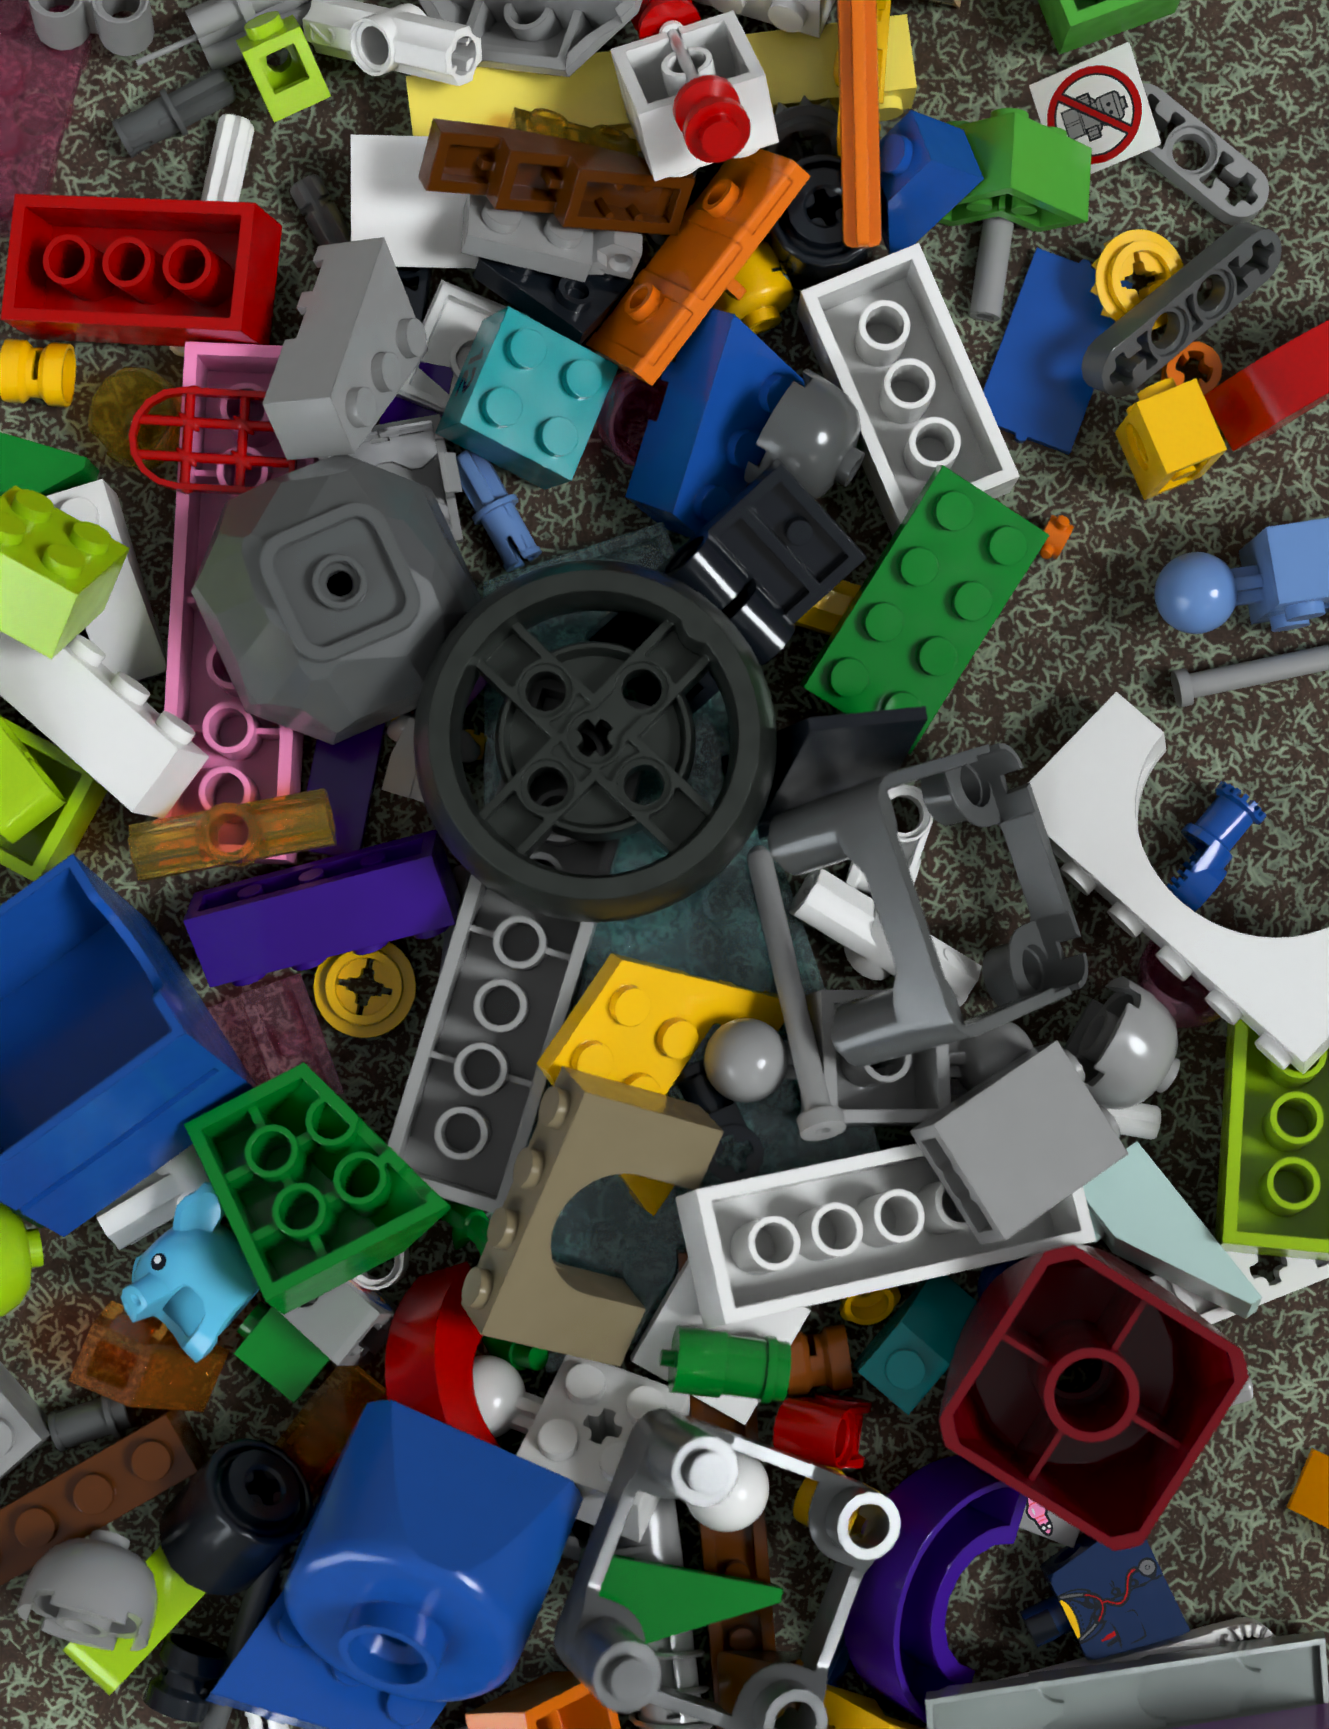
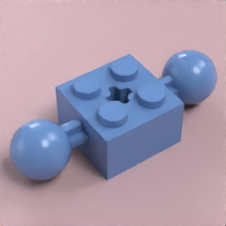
(1279, 579)

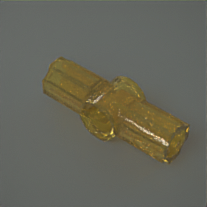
(191, 840)

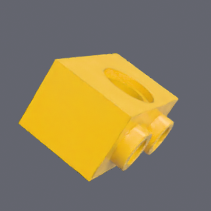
(1169, 436)

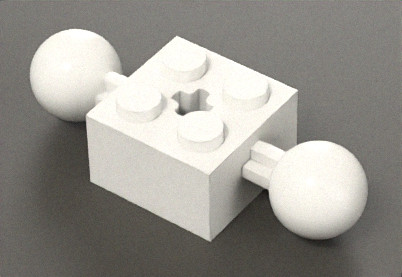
(584, 1431)

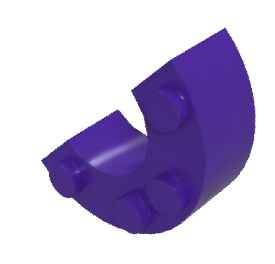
(900, 1609)

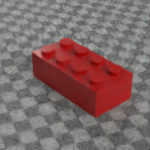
(141, 270)

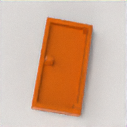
(698, 263)

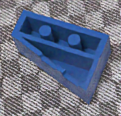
(708, 424)
(292, 1685)

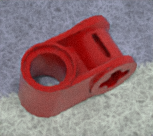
(822, 1429)

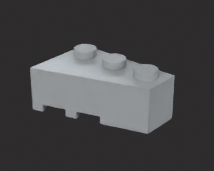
(348, 355)

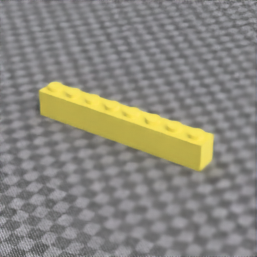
(592, 96)

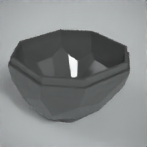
(320, 657)

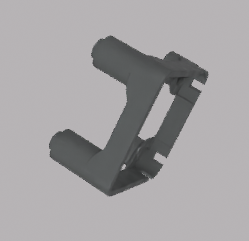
(922, 1005)
(695, 1461)

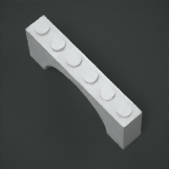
(1091, 817)

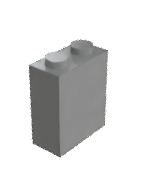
(1020, 1142)

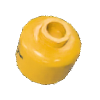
(767, 291)

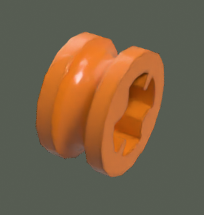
(1208, 364)

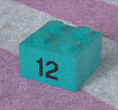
(527, 399)

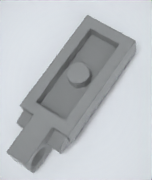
(543, 245)

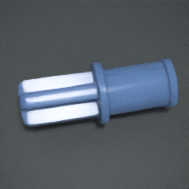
(496, 510)

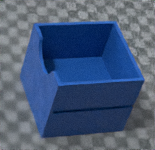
(96, 1049)

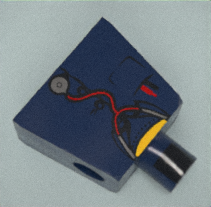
(1105, 1600)

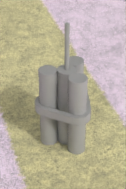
(222, 22)

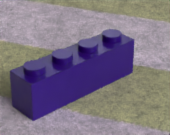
(323, 910)

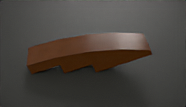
(554, 175)

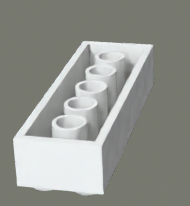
(843, 1234)

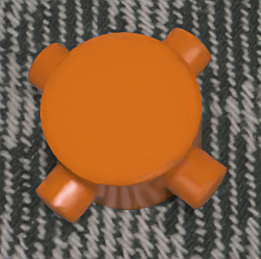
(1059, 531)

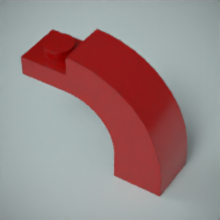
(1273, 389)
(434, 1353)

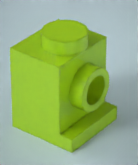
(295, 82)

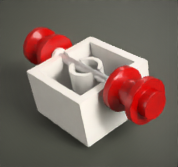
(692, 89)

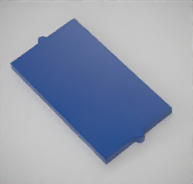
(1037, 371)

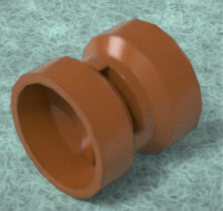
(820, 1361)

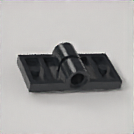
(759, 564)

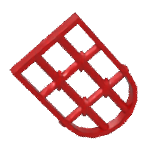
(192, 423)

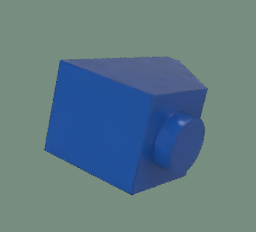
(923, 177)

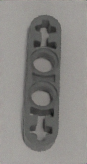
(1112, 359)

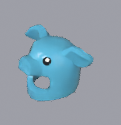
(192, 1276)

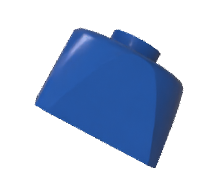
(427, 1557)

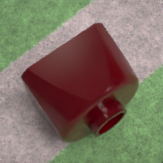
(1127, 1440)

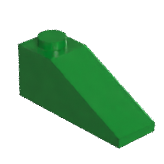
(680, 1598)

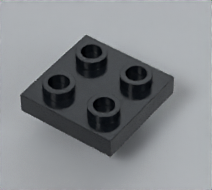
(556, 301)

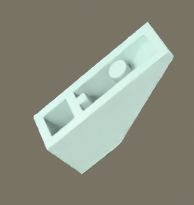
(1156, 1229)

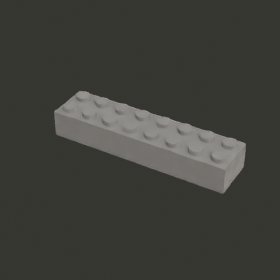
(497, 1011)

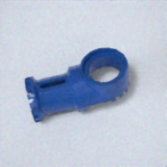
(1214, 838)

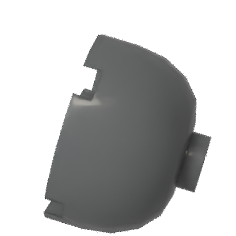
(812, 435)

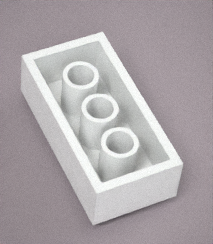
(903, 365)

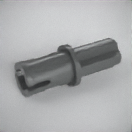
(174, 111)

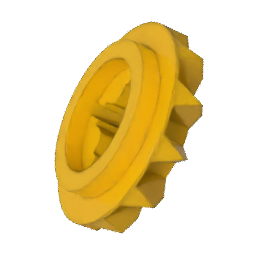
(1136, 249)
(383, 1012)

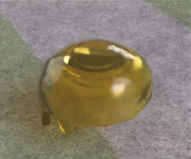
(114, 409)

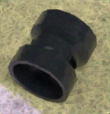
(185, 1678)

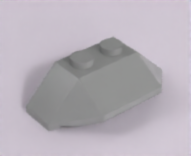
(537, 34)

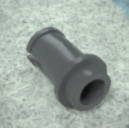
(89, 1422)

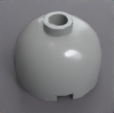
(1126, 1046)
(92, 1592)

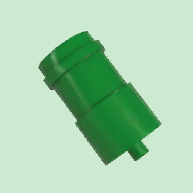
(727, 1365)

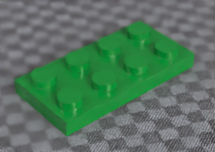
(926, 602)

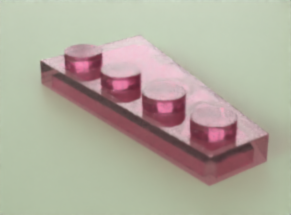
(34, 104)

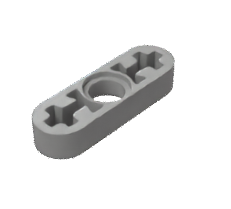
(1236, 168)

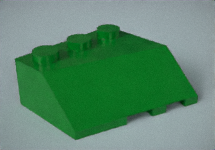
(309, 1187)

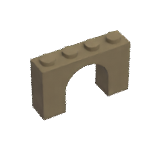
(583, 1134)

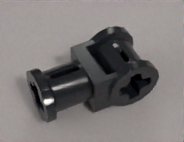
(725, 1112)

